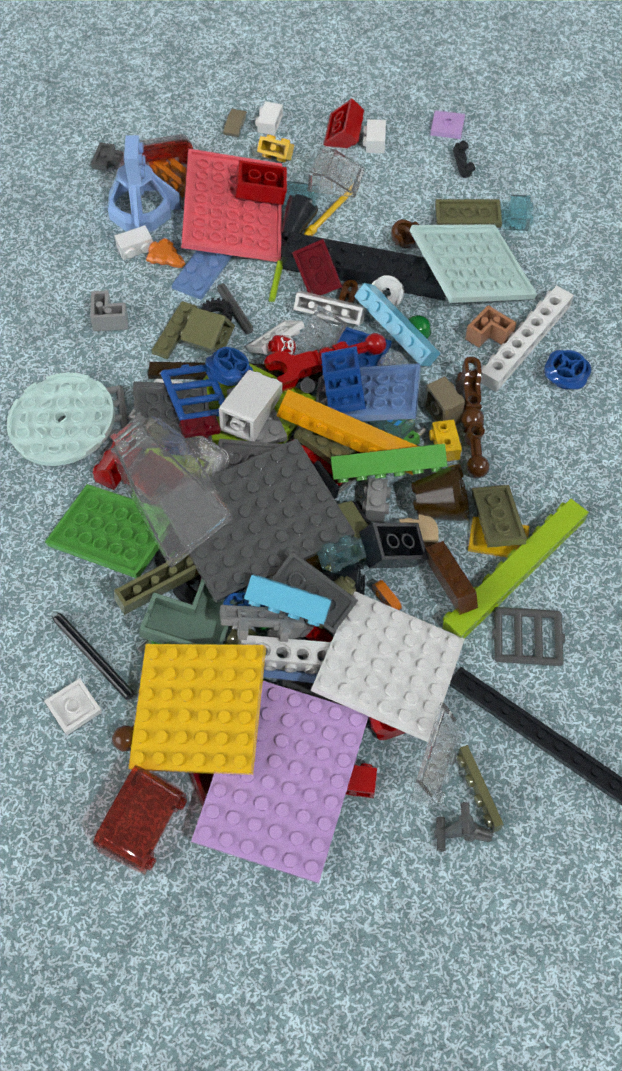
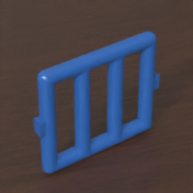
(178, 403)

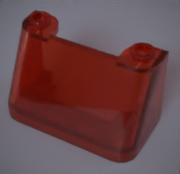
(167, 148)
(138, 819)

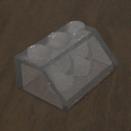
(321, 331)

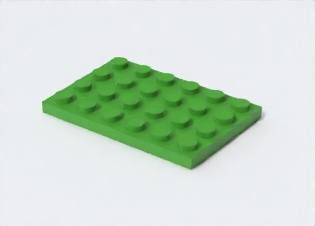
(105, 532)

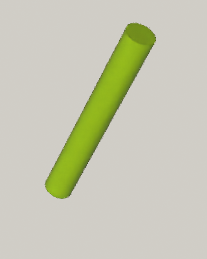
(276, 280)

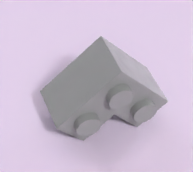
(107, 315)

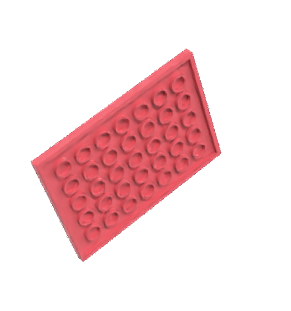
(218, 220)

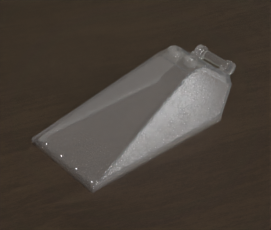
(168, 486)

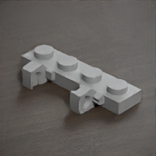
(246, 617)

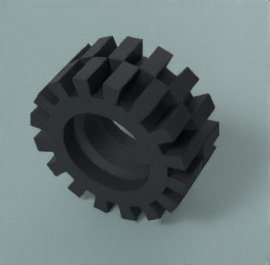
(217, 305)

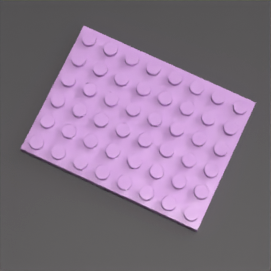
(297, 789)

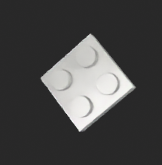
(73, 706)

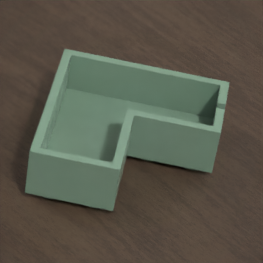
(182, 623)

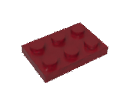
(317, 268)

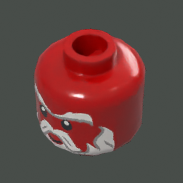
(282, 343)

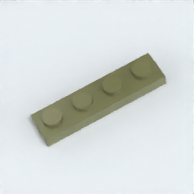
(171, 333)
(482, 797)

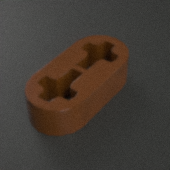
(350, 294)

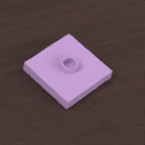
(447, 124)

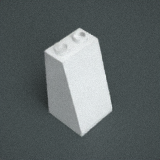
(249, 405)

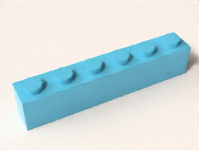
(397, 324)

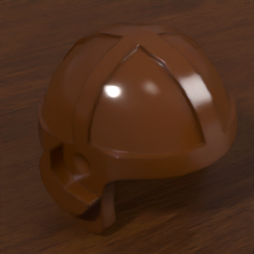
(401, 233)

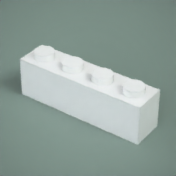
(344, 310)

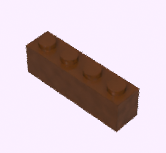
(451, 578)

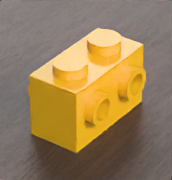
(270, 147)
(446, 433)

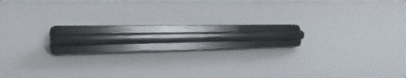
(93, 656)

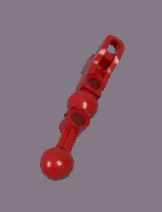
(310, 362)

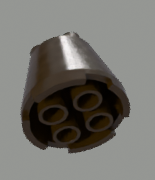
(442, 495)

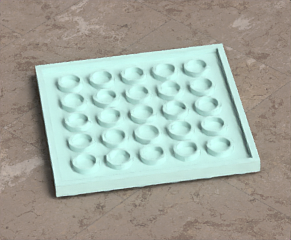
(472, 263)

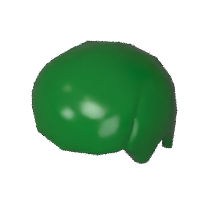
(421, 324)

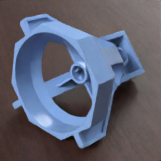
(136, 178)

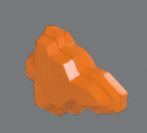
(164, 253)

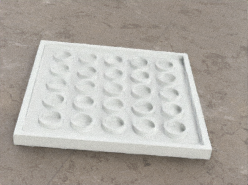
(389, 666)

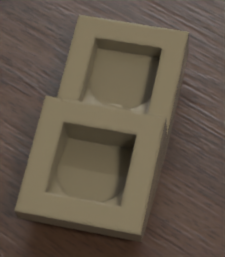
(234, 122)

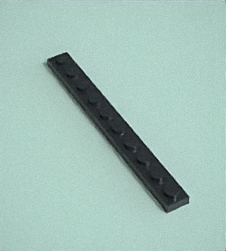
(538, 733)

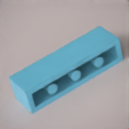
(287, 599)

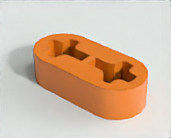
(385, 595)

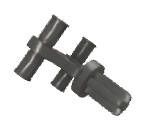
(463, 828)

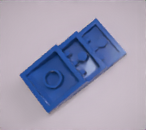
(343, 380)

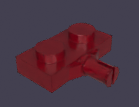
(200, 426)

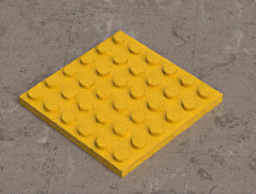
(198, 708)

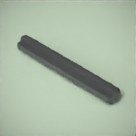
(236, 310)

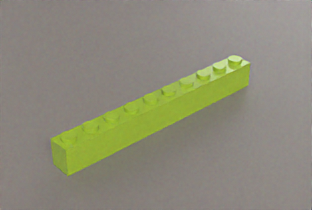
(518, 567)

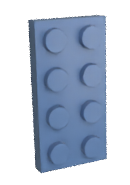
(200, 273)

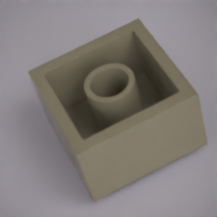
(443, 401)

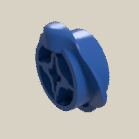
(570, 364)
(228, 365)

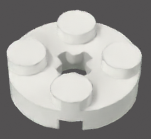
(394, 286)

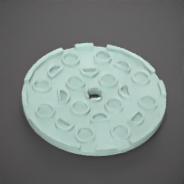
(86, 425)

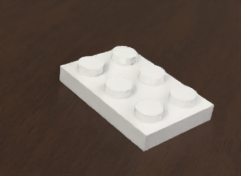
(287, 327)

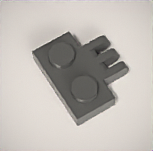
(106, 156)

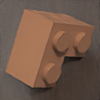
(491, 325)

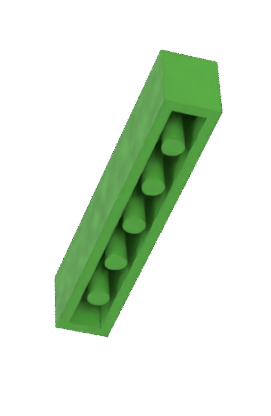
(388, 461)

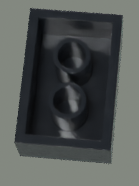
(393, 545)

